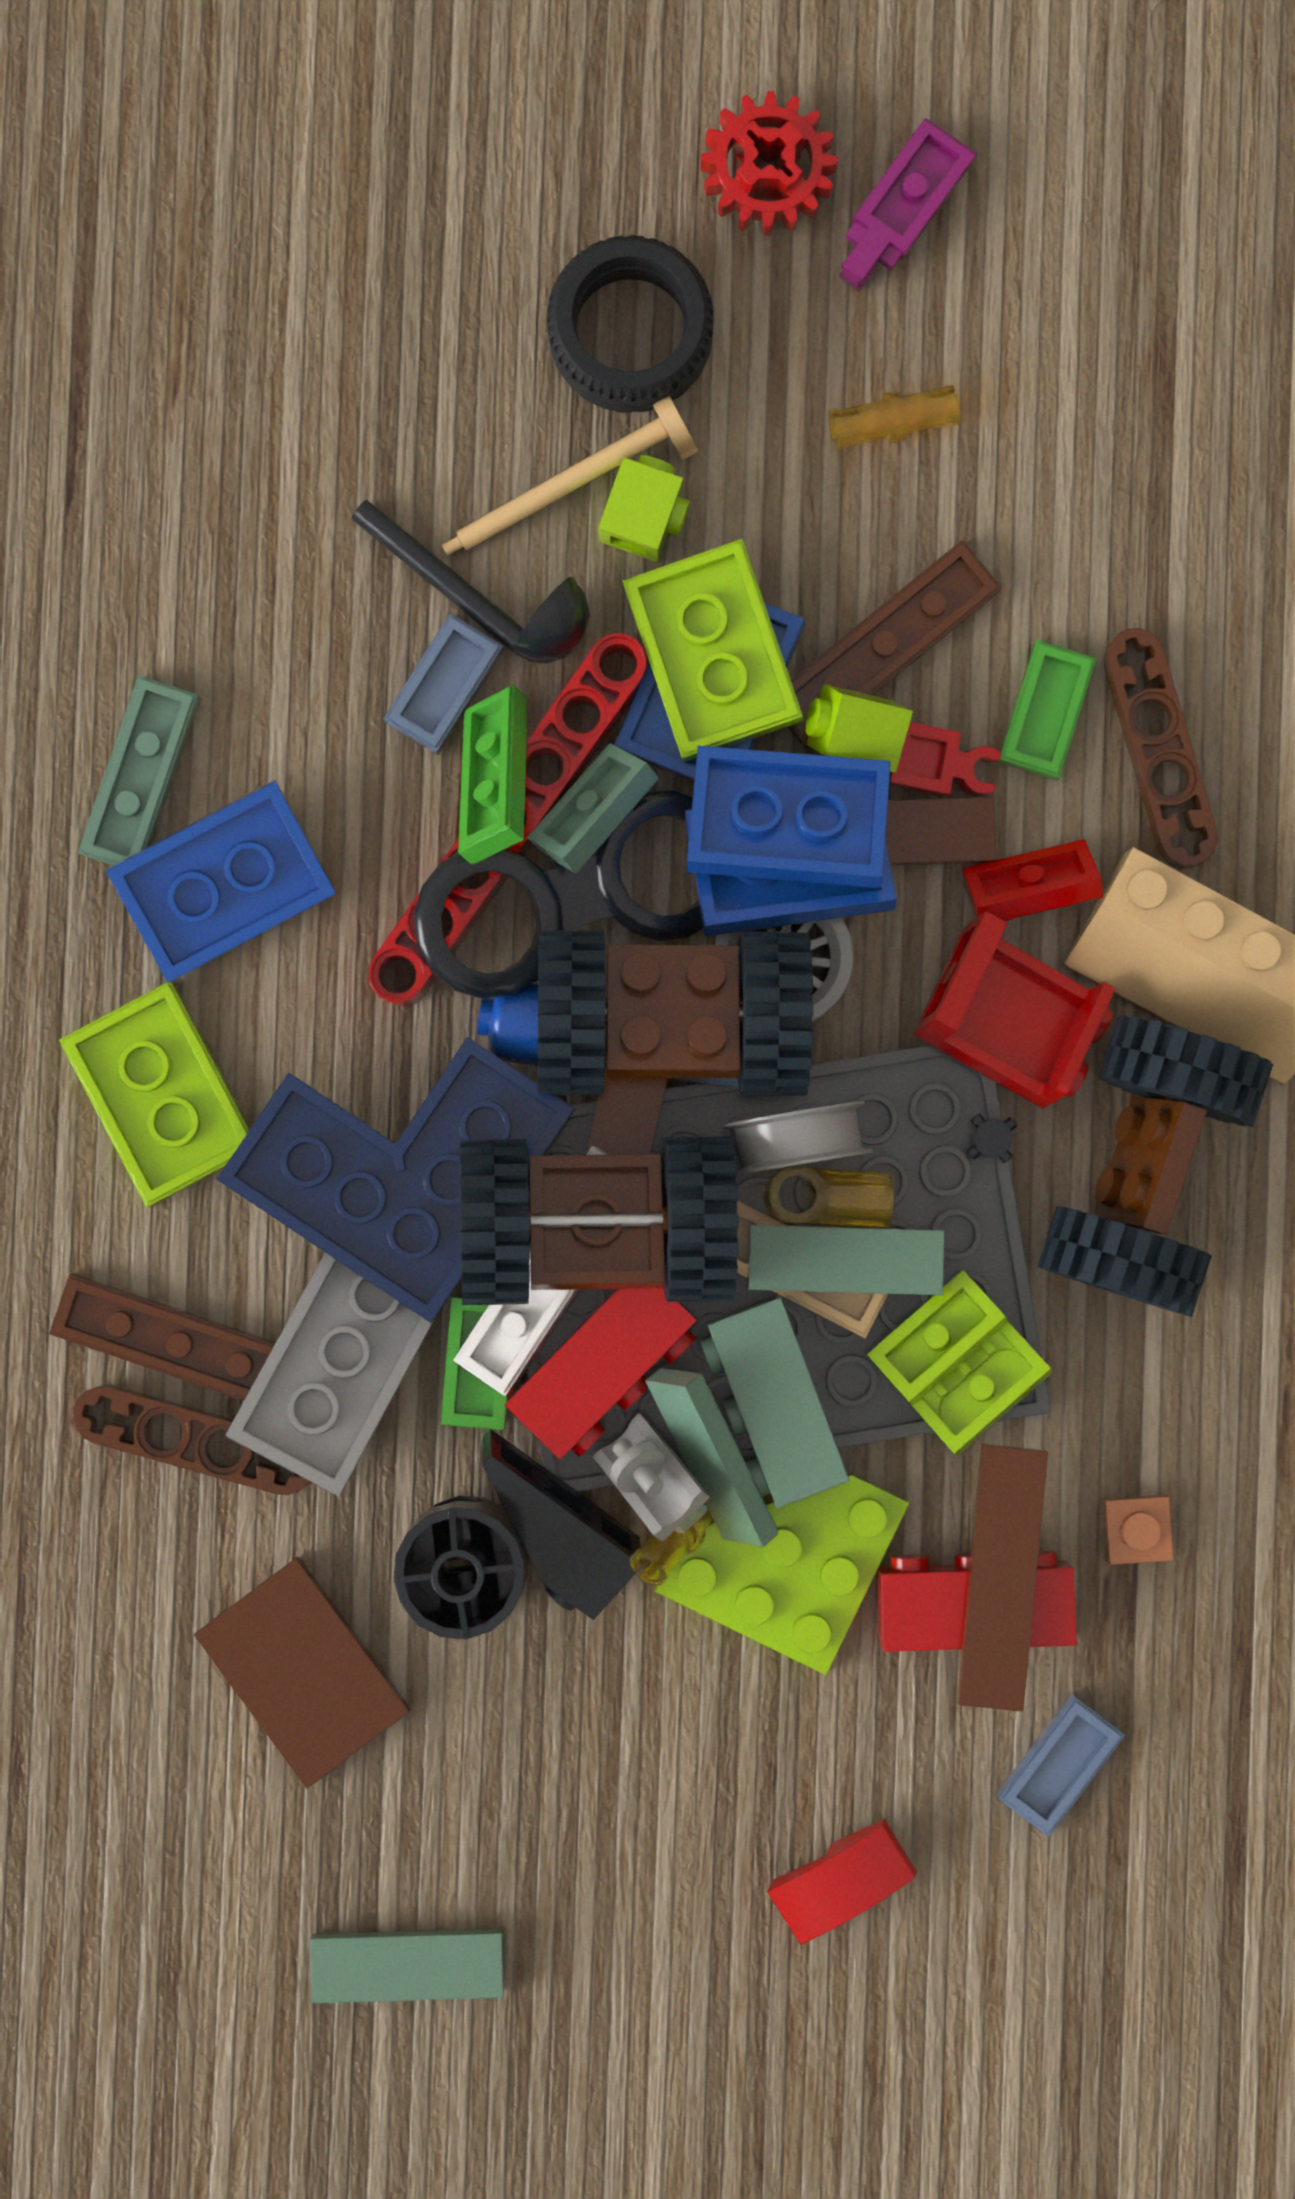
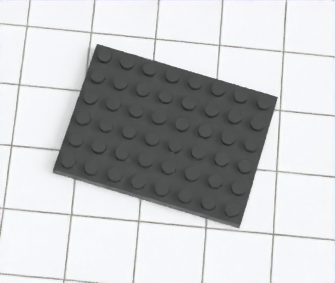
(918, 1131)

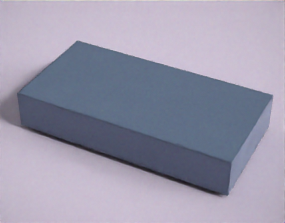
(443, 684)
(1060, 1765)

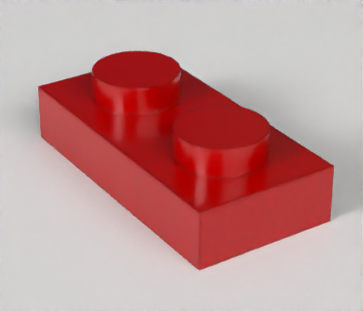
(1033, 881)

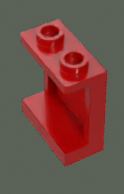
(1014, 1015)

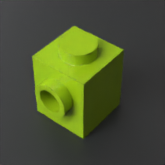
(644, 507)
(857, 725)

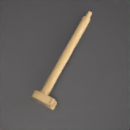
(667, 425)

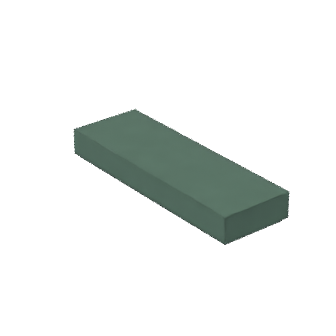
(139, 771)
(846, 1260)
(712, 1456)
(407, 1965)

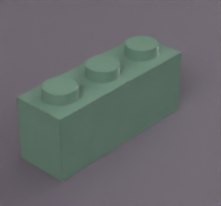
(774, 1402)

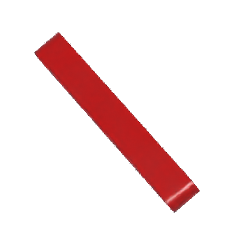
(549, 738)

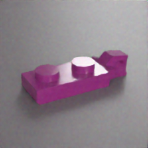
(905, 201)

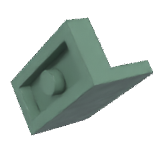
(592, 808)

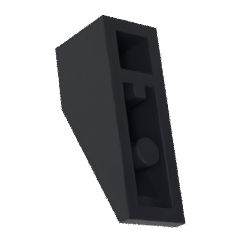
(570, 1540)

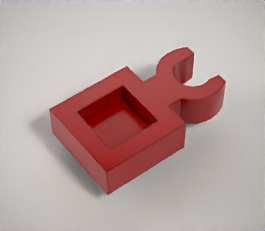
(933, 761)

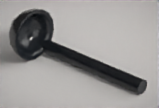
(548, 634)

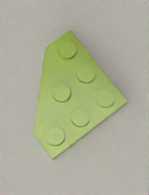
(802, 1584)

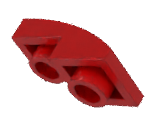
(843, 1882)

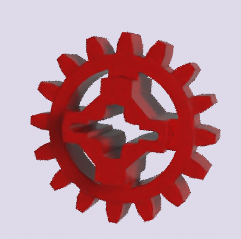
(784, 143)

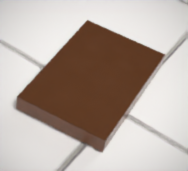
(302, 1672)

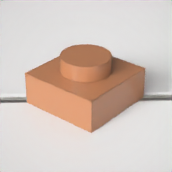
(1137, 1529)

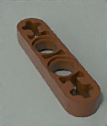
(1170, 746)
(192, 1448)

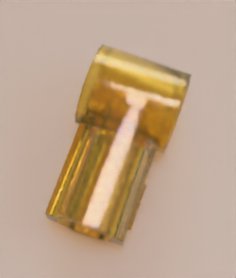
(835, 1197)

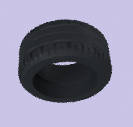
(619, 260)

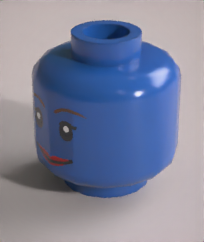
(512, 1026)

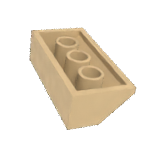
(1192, 959)

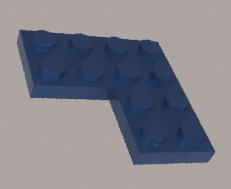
(384, 1203)

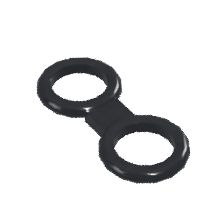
(559, 901)

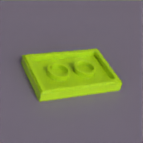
(713, 650)
(158, 1093)

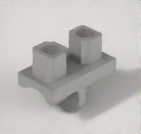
(653, 1479)

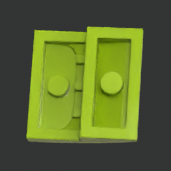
(960, 1363)

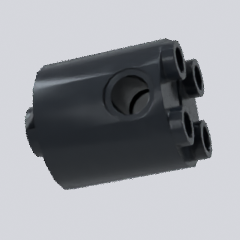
(464, 1598)

